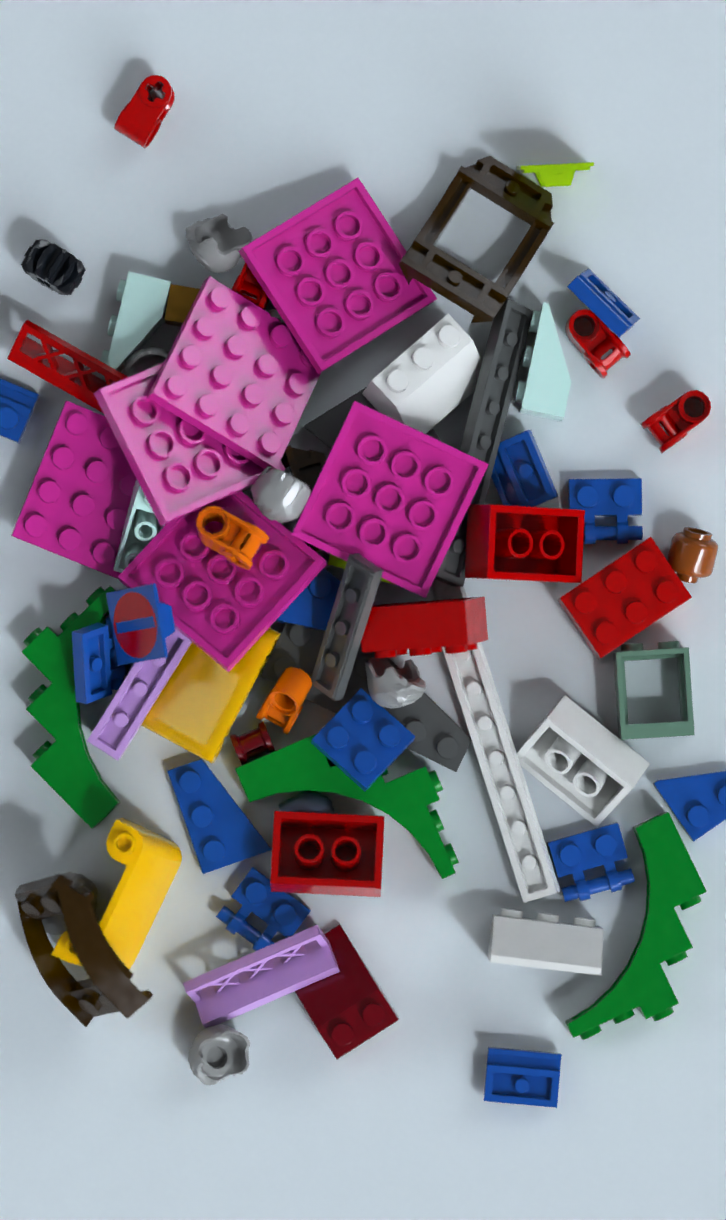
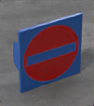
(139, 624)

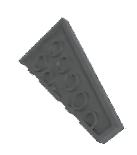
(434, 731)

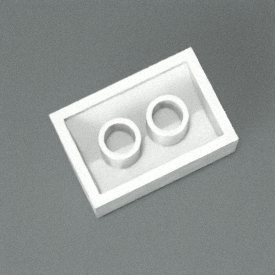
(428, 377)
(581, 761)
(546, 942)

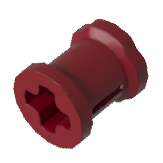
(252, 743)

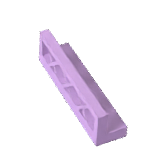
(137, 698)
(262, 976)

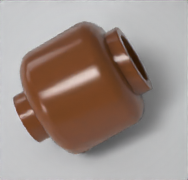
(692, 554)

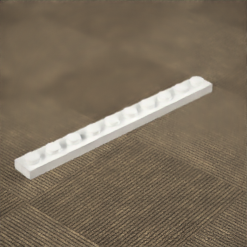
(499, 764)

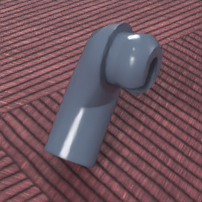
(308, 802)

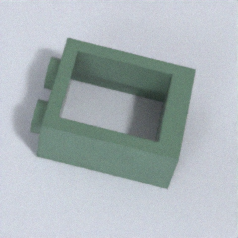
(665, 650)

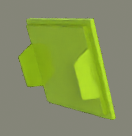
(555, 174)

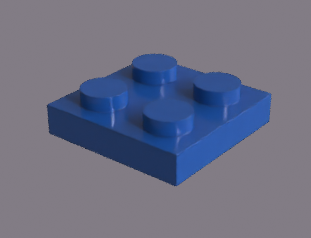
(363, 739)

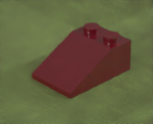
(348, 1004)

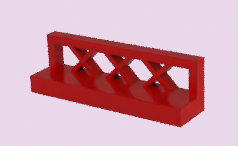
(56, 369)

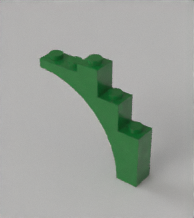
(67, 761)
(404, 798)
(642, 983)

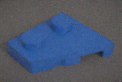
(696, 801)

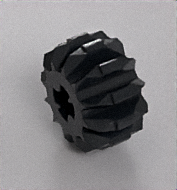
(53, 267)

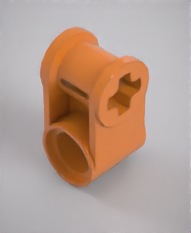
(235, 541)
(286, 698)

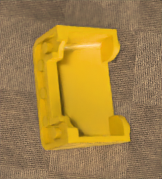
(205, 699)
(148, 875)

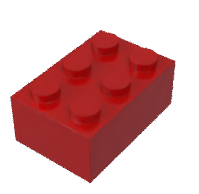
(524, 543)
(624, 598)
(425, 627)
(327, 853)

